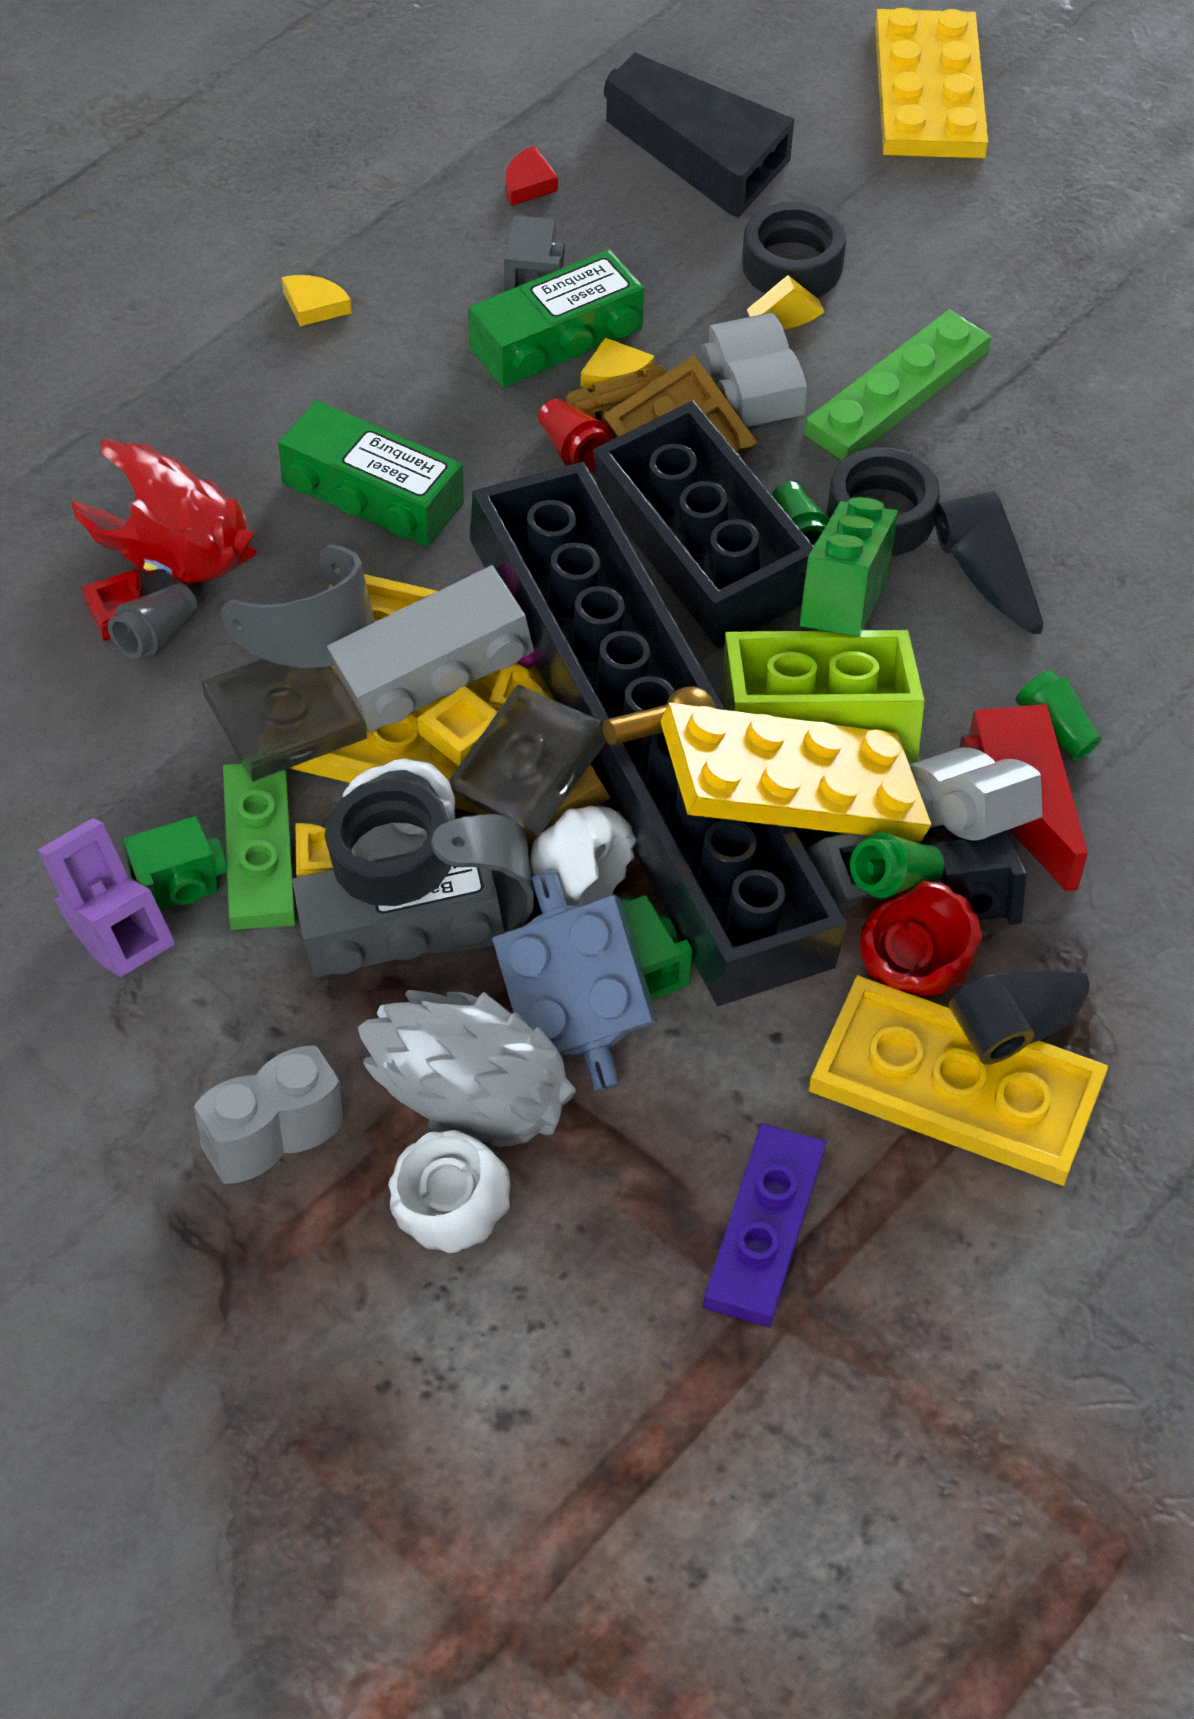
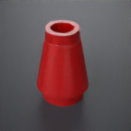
(572, 432)

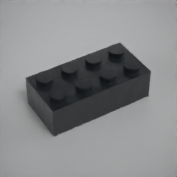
(704, 521)

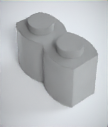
(756, 369)
(976, 794)
(260, 1117)

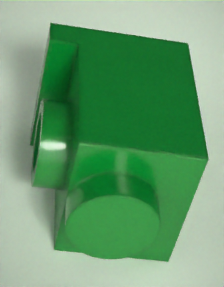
(175, 862)
(661, 955)

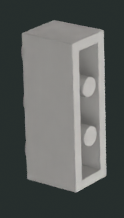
(431, 648)

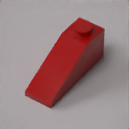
(1029, 736)

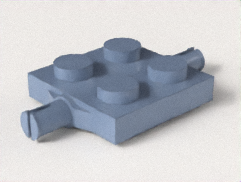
(577, 977)

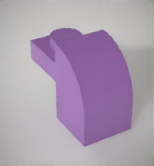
(101, 903)

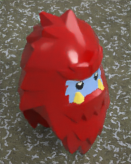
(174, 521)

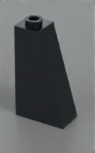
(699, 130)

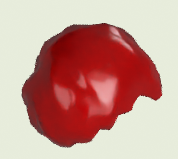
(921, 940)

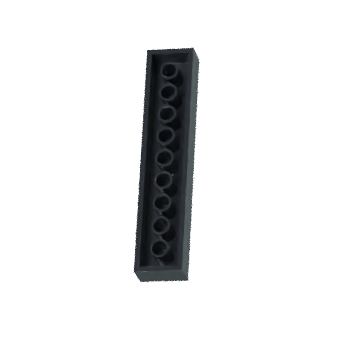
(613, 650)

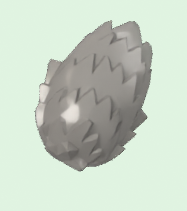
(468, 1066)

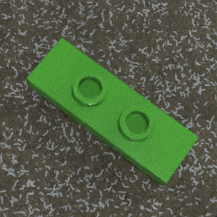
(258, 850)

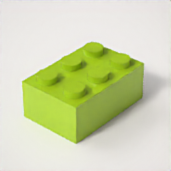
(827, 679)

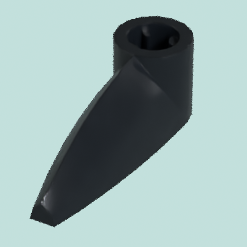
(989, 555)
(1016, 1009)

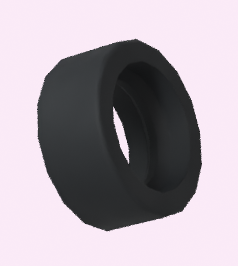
(799, 224)
(896, 472)
(375, 806)

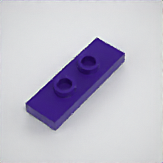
(765, 1225)

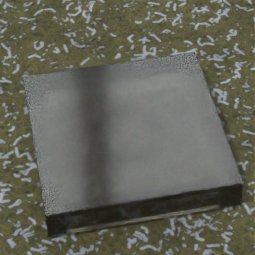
(282, 714)
(528, 759)

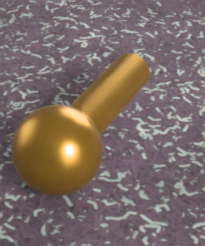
(648, 721)

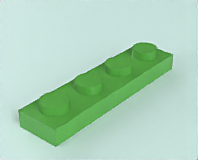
(897, 385)

